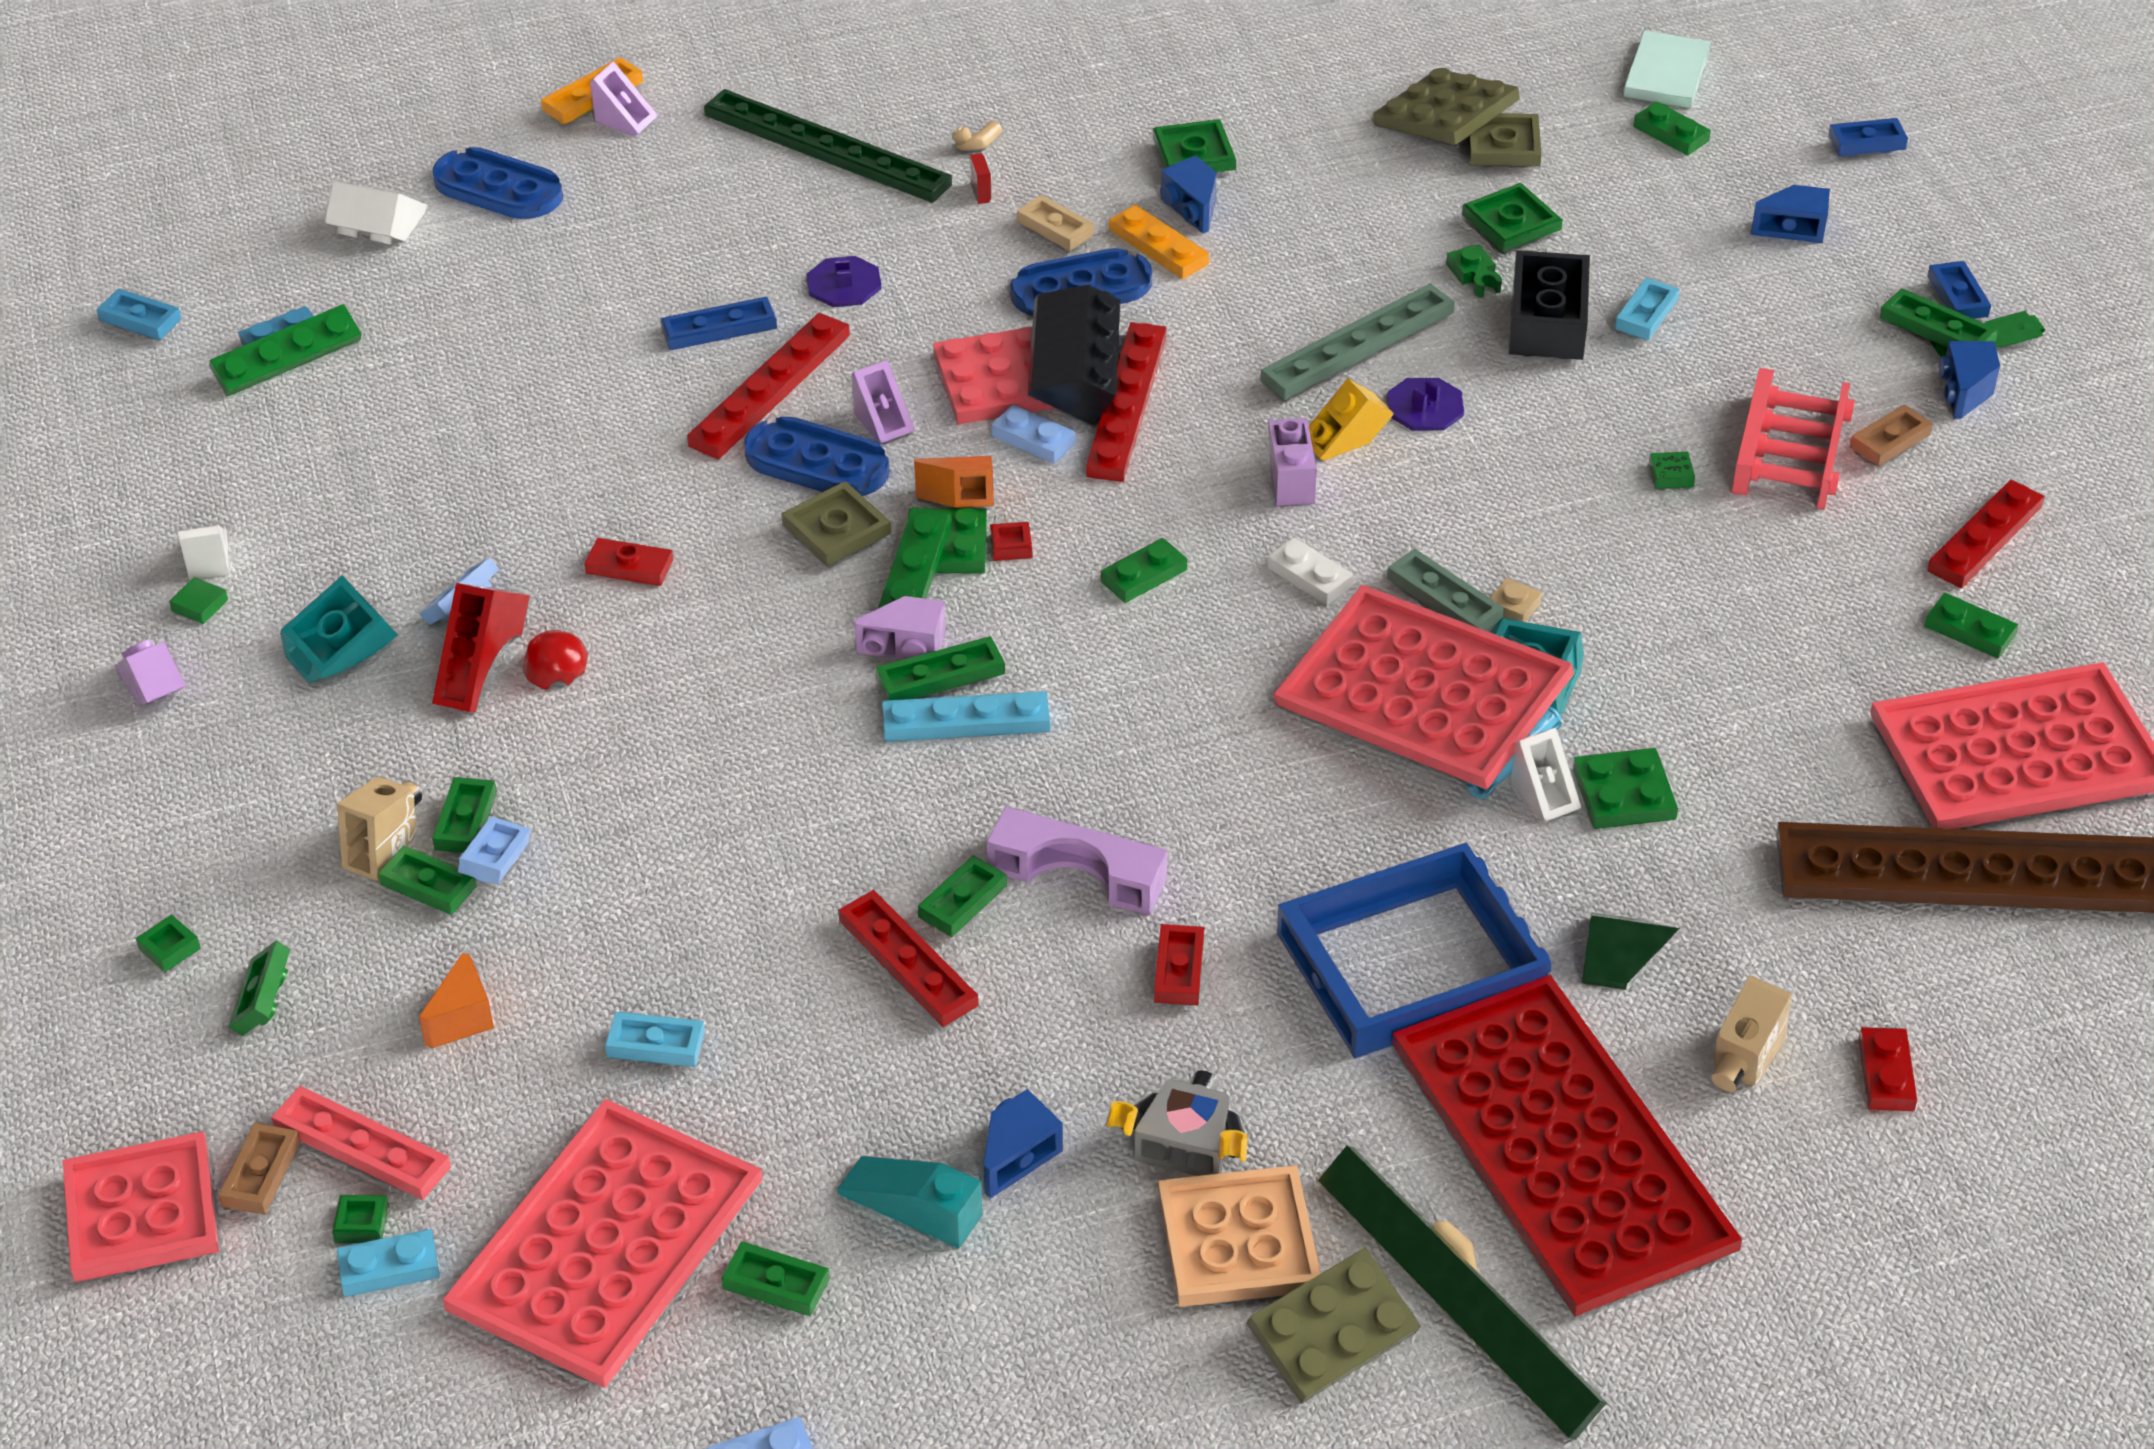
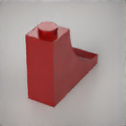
(477, 629)

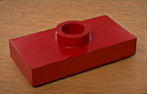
(628, 561)

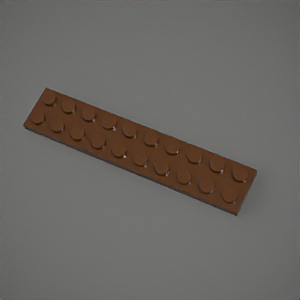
(1966, 867)

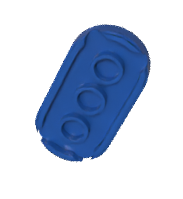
(498, 183)
(1106, 270)
(816, 455)

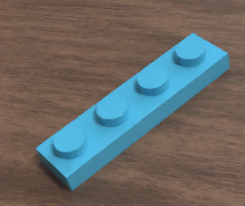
(966, 716)

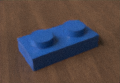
(1868, 137)
(1959, 289)

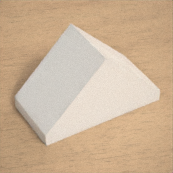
(205, 552)
(1544, 776)

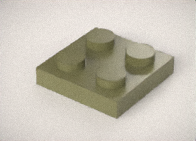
(1507, 141)
(836, 523)

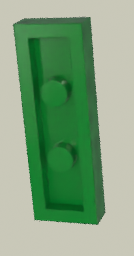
(1933, 320)
(917, 555)
(940, 670)

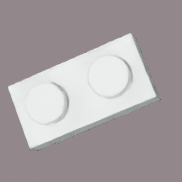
(1310, 571)

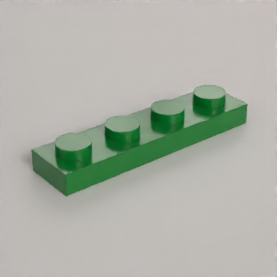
(285, 350)

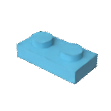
(1647, 309)
(655, 1039)
(388, 1262)

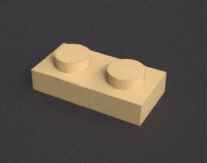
(1055, 222)

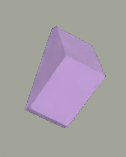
(619, 102)
(880, 403)

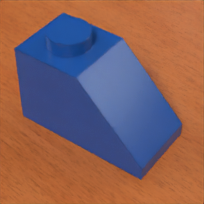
(1793, 214)
(1019, 1140)

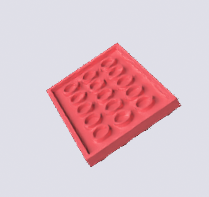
(1424, 685)
(2018, 746)
(603, 1242)

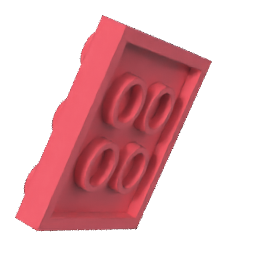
(987, 374)
(139, 1206)

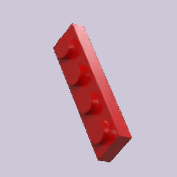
(1985, 533)
(908, 958)

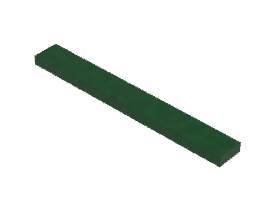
(828, 145)
(1463, 1293)

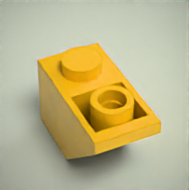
(1348, 421)

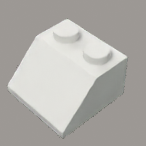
(372, 212)

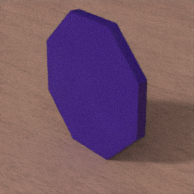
(844, 281)
(1425, 404)

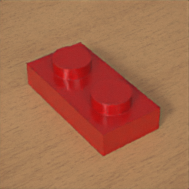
(1179, 964)
(1887, 1069)

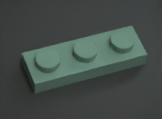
(1443, 591)

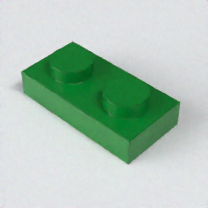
(1672, 128)
(1143, 570)
(1971, 625)
(464, 813)
(426, 880)
(962, 896)
(259, 988)
(775, 1278)

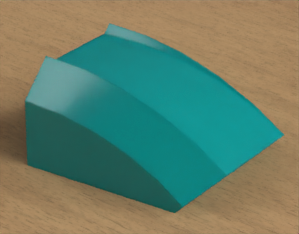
(334, 633)
(1550, 640)

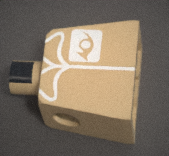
(376, 824)
(1751, 1034)

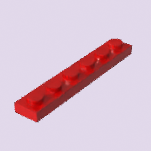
(768, 386)
(1124, 415)

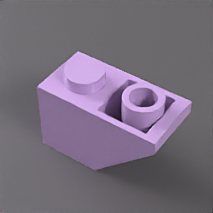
(1292, 462)
(902, 628)
(149, 671)

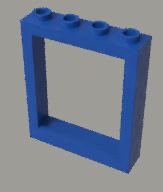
(1388, 889)

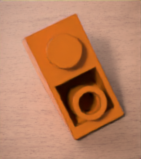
(955, 481)

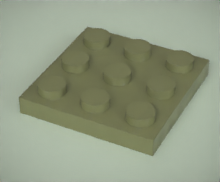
(1446, 106)

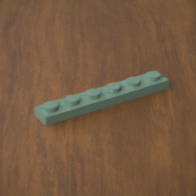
(1357, 341)

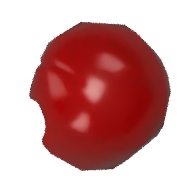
(554, 658)

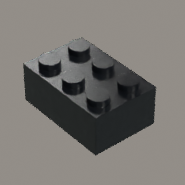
(1549, 305)

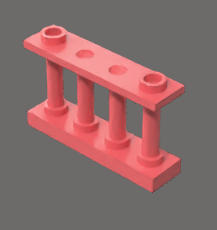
(1762, 420)

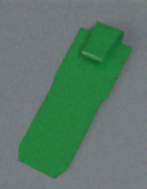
(2011, 330)

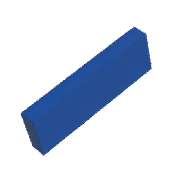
(718, 323)

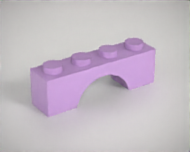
(1031, 844)

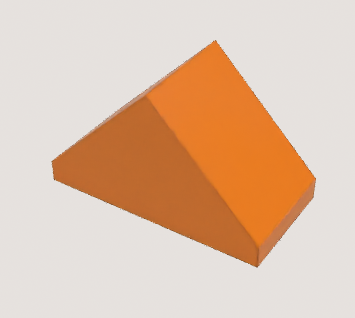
(457, 1007)

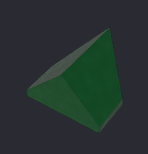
(1621, 948)

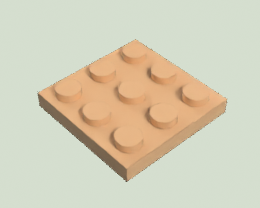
(1237, 1235)

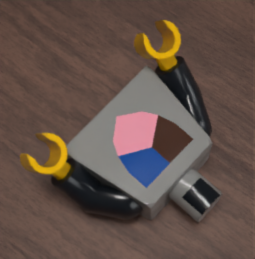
(1183, 1126)

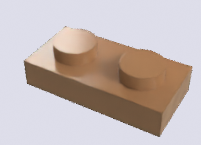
(1891, 435)
(259, 1168)

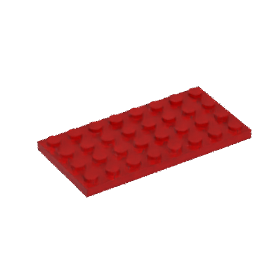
(1565, 1145)

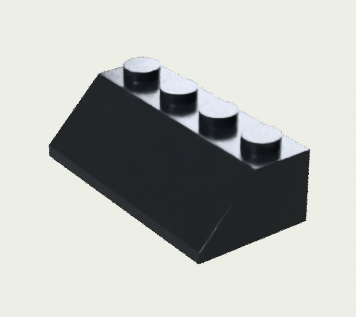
(1075, 351)

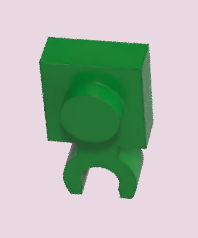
(1474, 267)

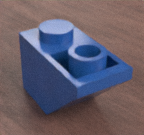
(1190, 191)
(1969, 374)

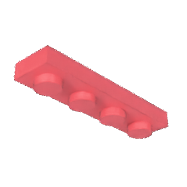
(362, 1142)

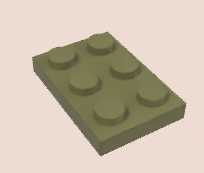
(1333, 1325)

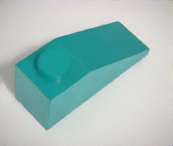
(918, 1195)

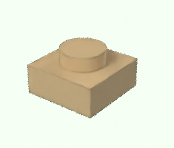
(1517, 599)

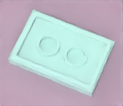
(1667, 69)

